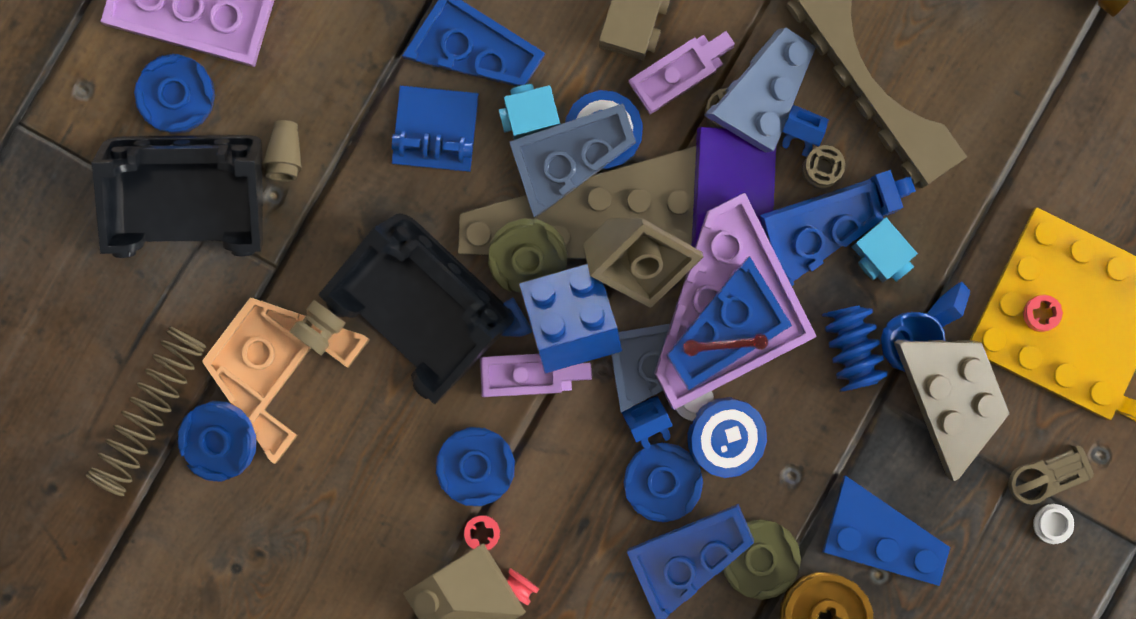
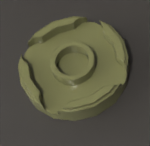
(525, 252)
(768, 564)

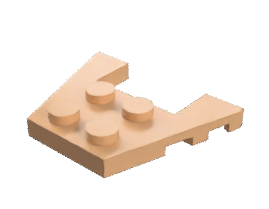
(258, 358)

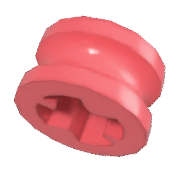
(1035, 303)
(489, 523)
(521, 586)

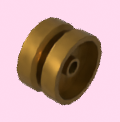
(822, 592)

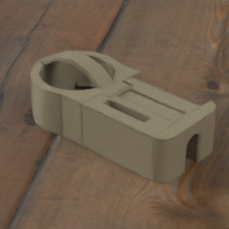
(1056, 475)

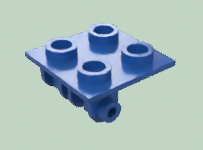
(435, 128)

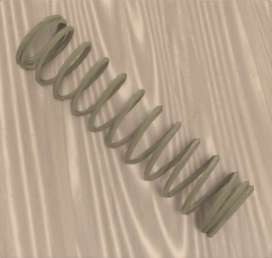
(102, 478)

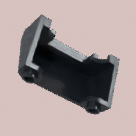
(179, 192)
(419, 303)

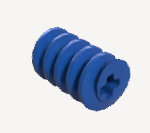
(855, 347)

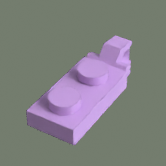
(680, 71)
(526, 376)

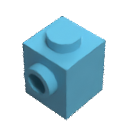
(529, 110)
(884, 252)

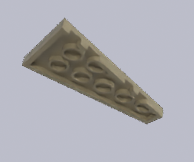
(650, 190)

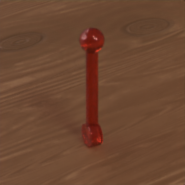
(692, 348)

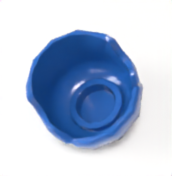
(910, 327)

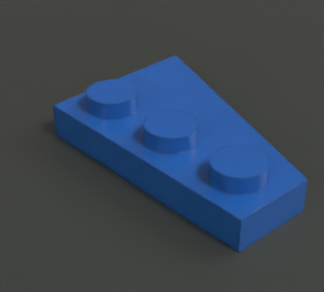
(473, 44)
(820, 225)
(735, 313)
(881, 537)
(688, 557)

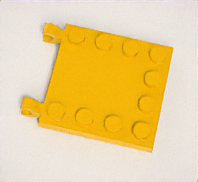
(1094, 345)

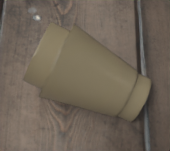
(283, 152)

